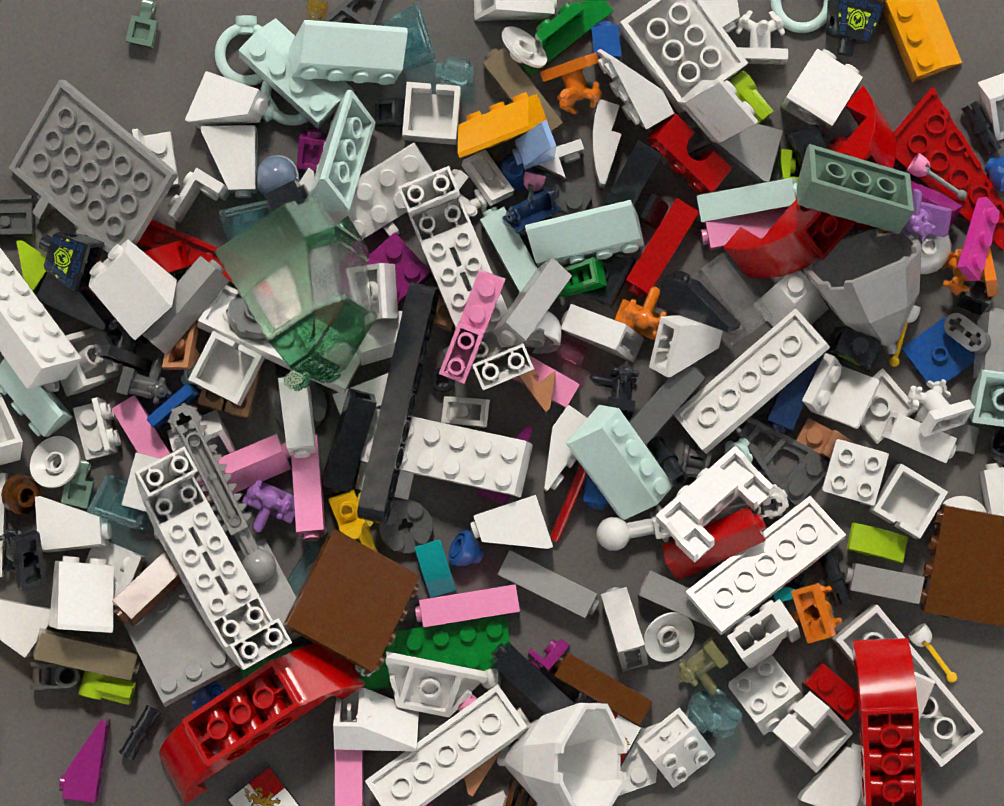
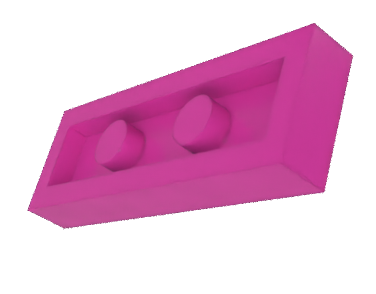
(978, 239)

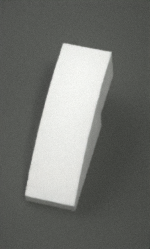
(604, 140)

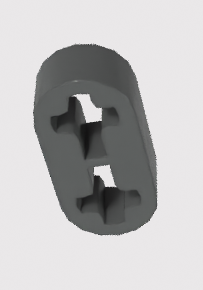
(964, 338)

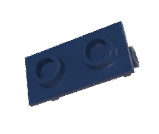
(528, 212)

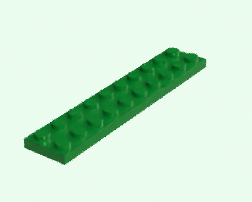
(454, 643)

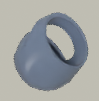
(275, 172)

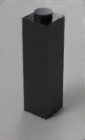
(349, 440)
(529, 679)

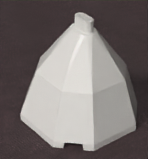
(570, 757)

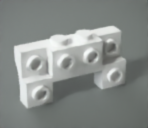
(707, 497)

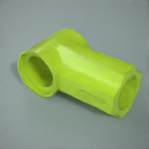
(748, 92)
(107, 687)

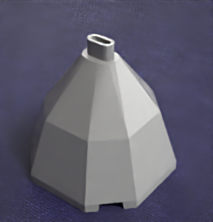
(871, 282)

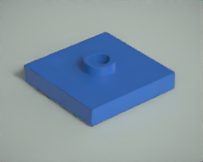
(937, 354)
(160, 416)

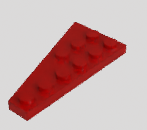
(935, 136)

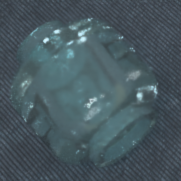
(455, 71)

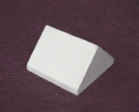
(383, 290)

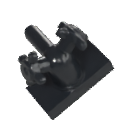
(124, 349)
(622, 388)
(25, 558)

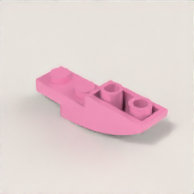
(472, 326)

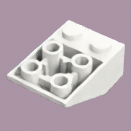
(642, 99)
(718, 109)
(559, 453)
(373, 723)

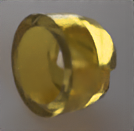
(316, 6)

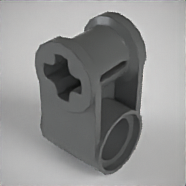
(692, 466)
(51, 676)

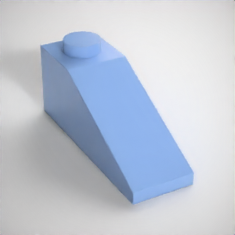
(535, 146)

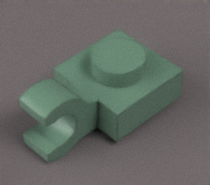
(143, 29)
(79, 489)

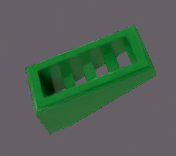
(592, 279)

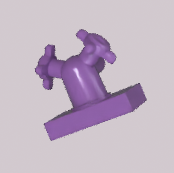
(927, 218)
(269, 502)

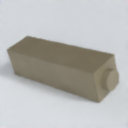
(513, 81)
(86, 654)

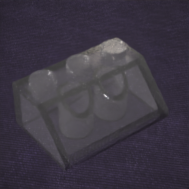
(736, 295)

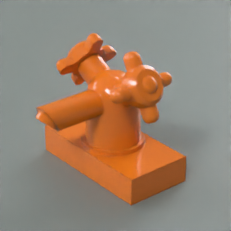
(574, 82)
(956, 284)
(639, 318)
(814, 612)

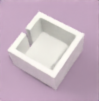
(431, 116)
(226, 369)
(908, 500)
(813, 732)

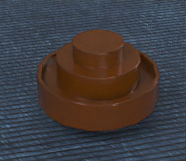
(20, 493)

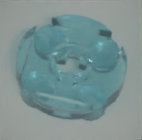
(713, 713)

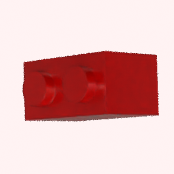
(832, 690)

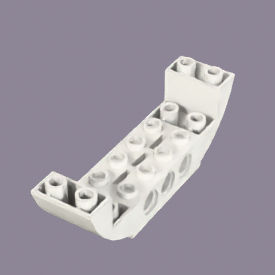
(455, 260)
(207, 561)

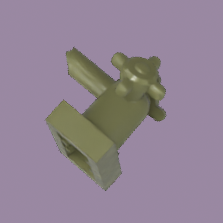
(701, 663)

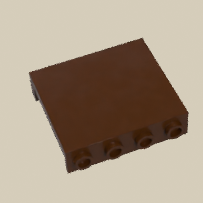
(965, 566)
(352, 601)

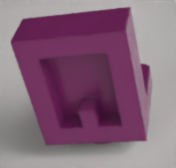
(310, 148)
(553, 651)

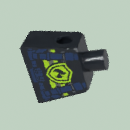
(852, 22)
(801, 138)
(71, 258)
(854, 347)

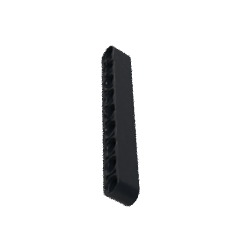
(398, 403)

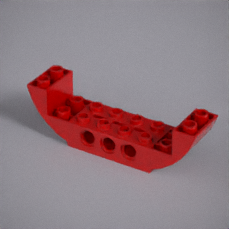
(809, 234)
(252, 714)
(888, 723)

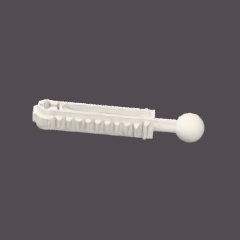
(615, 533)

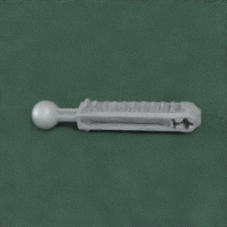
(257, 563)

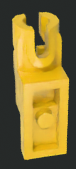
(345, 512)

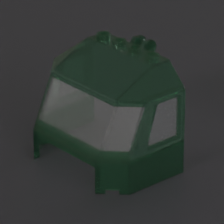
(304, 287)

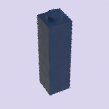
(789, 401)

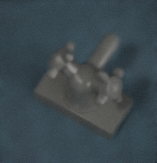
(144, 386)

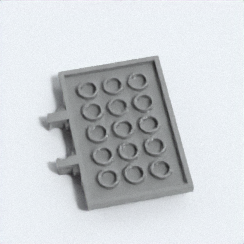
(91, 170)
(181, 648)

